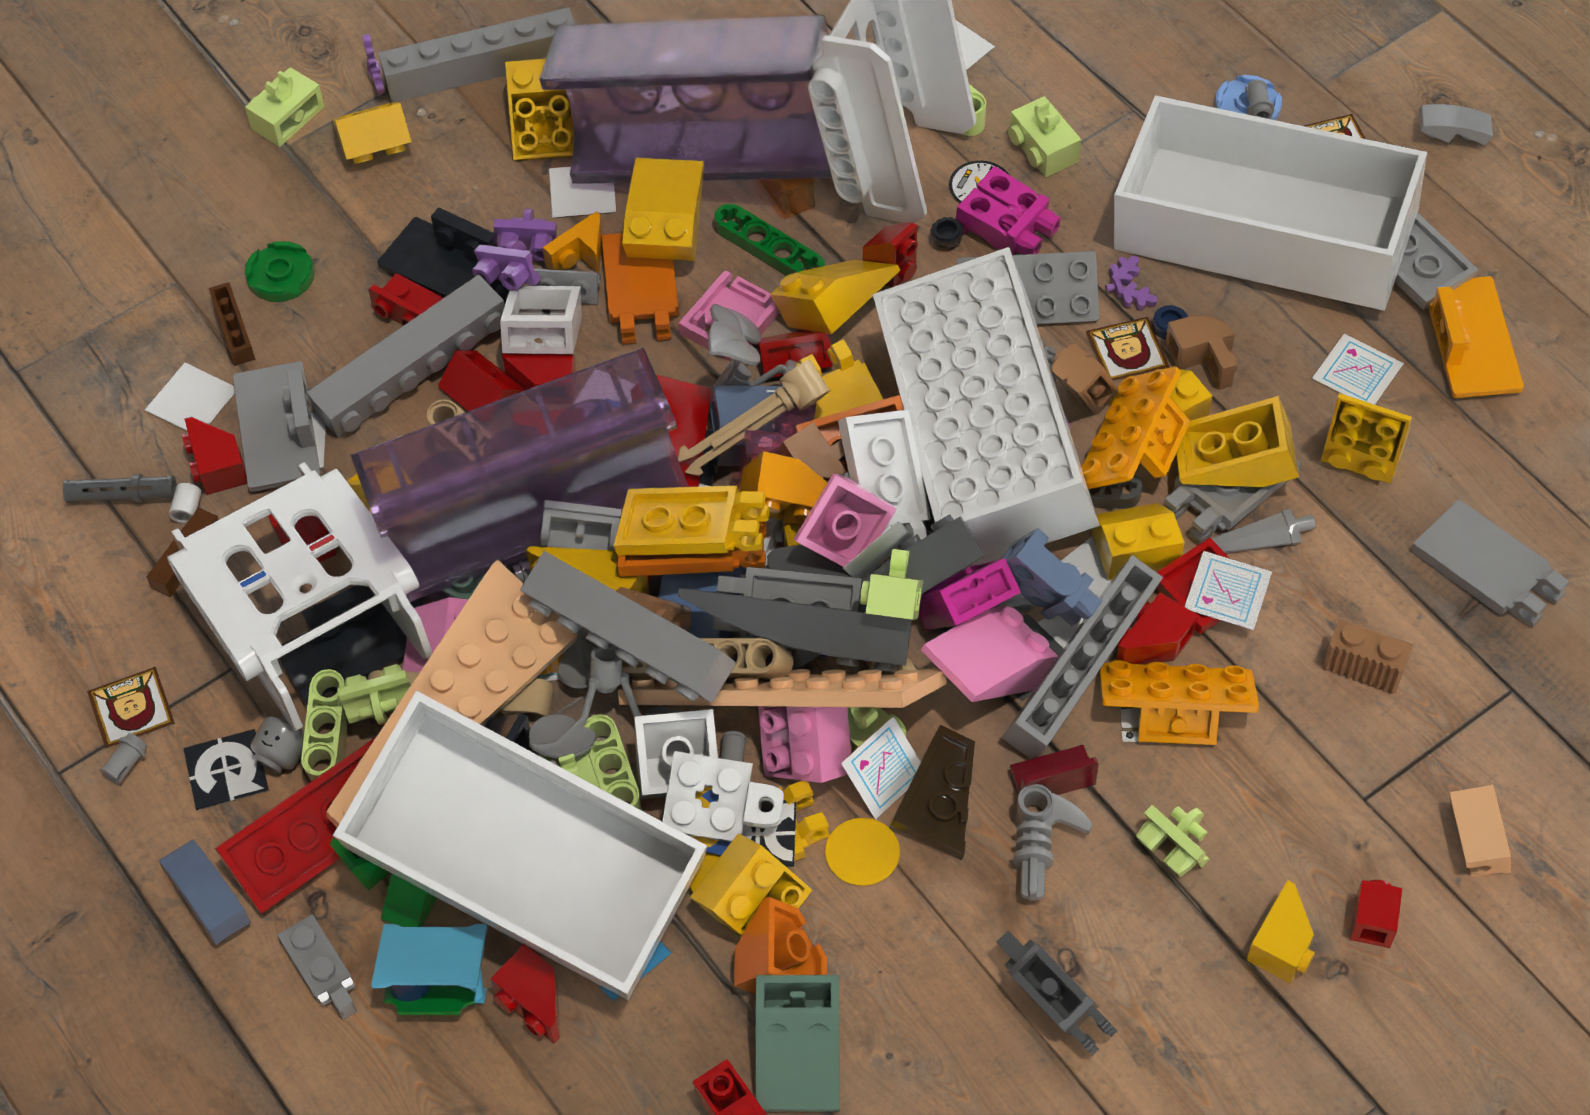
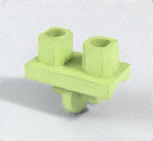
(375, 696)
(1186, 852)

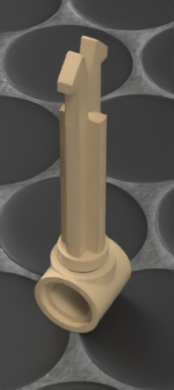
(801, 387)

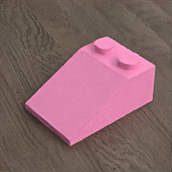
(992, 655)

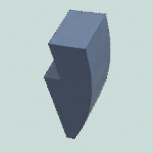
(205, 891)

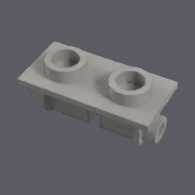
(588, 281)

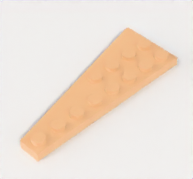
(478, 665)
(802, 689)

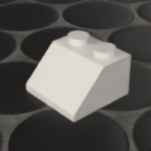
(662, 735)

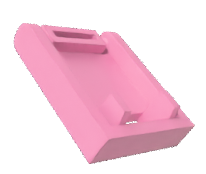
(741, 297)

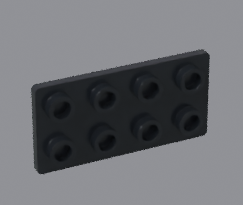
(439, 253)
(351, 648)

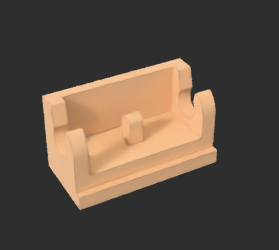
(1481, 831)

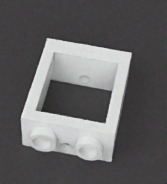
(525, 320)

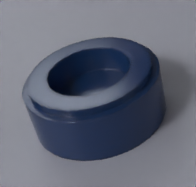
(1163, 316)

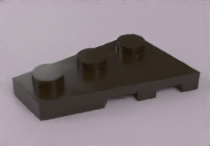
(938, 796)

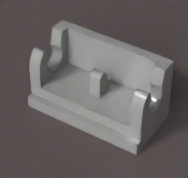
(579, 526)

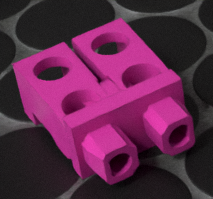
(1007, 214)

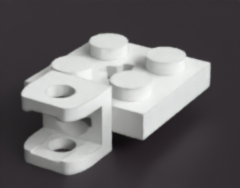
(736, 803)

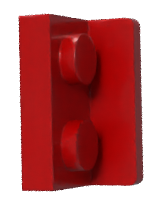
(401, 299)

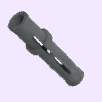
(79, 489)

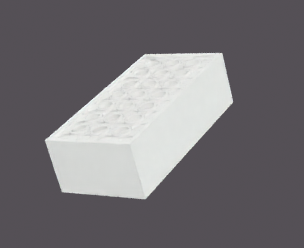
(1269, 201)
(984, 404)
(521, 844)

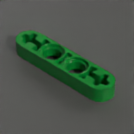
(764, 249)

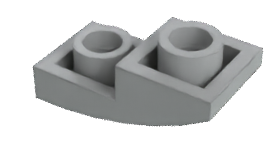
(1446, 121)

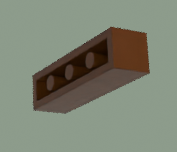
(232, 323)
(161, 576)

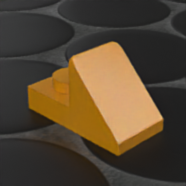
(577, 243)

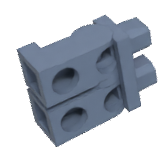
(1049, 581)

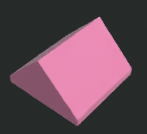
(844, 520)

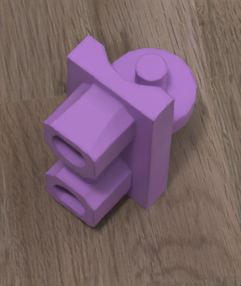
(531, 231)
(508, 264)

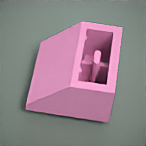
(804, 742)

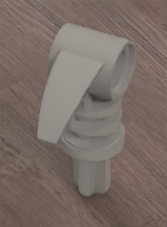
(1034, 833)

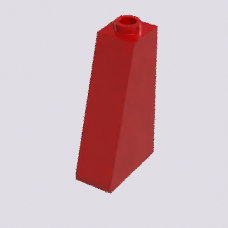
(690, 409)

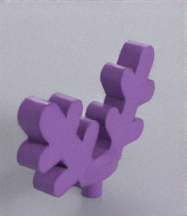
(372, 65)
(1124, 275)

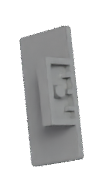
(1059, 285)
(275, 425)

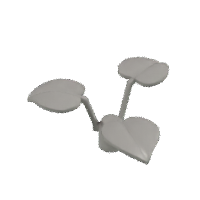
(729, 338)
(579, 668)

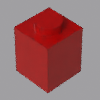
(1376, 913)

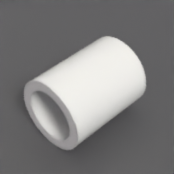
(184, 502)

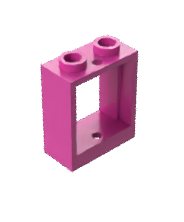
(967, 594)

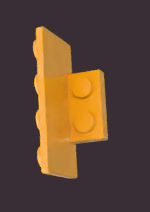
(1475, 340)
(1137, 429)
(1178, 701)

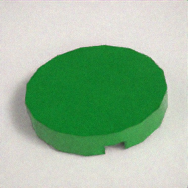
(279, 271)

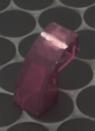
(758, 441)

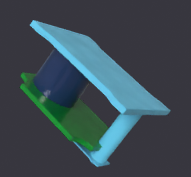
(430, 968)

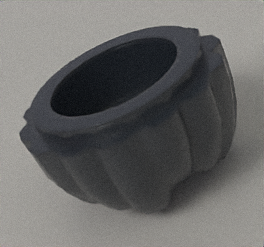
(947, 232)

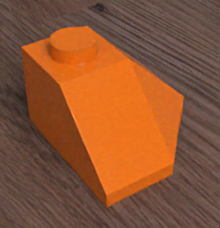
(776, 946)

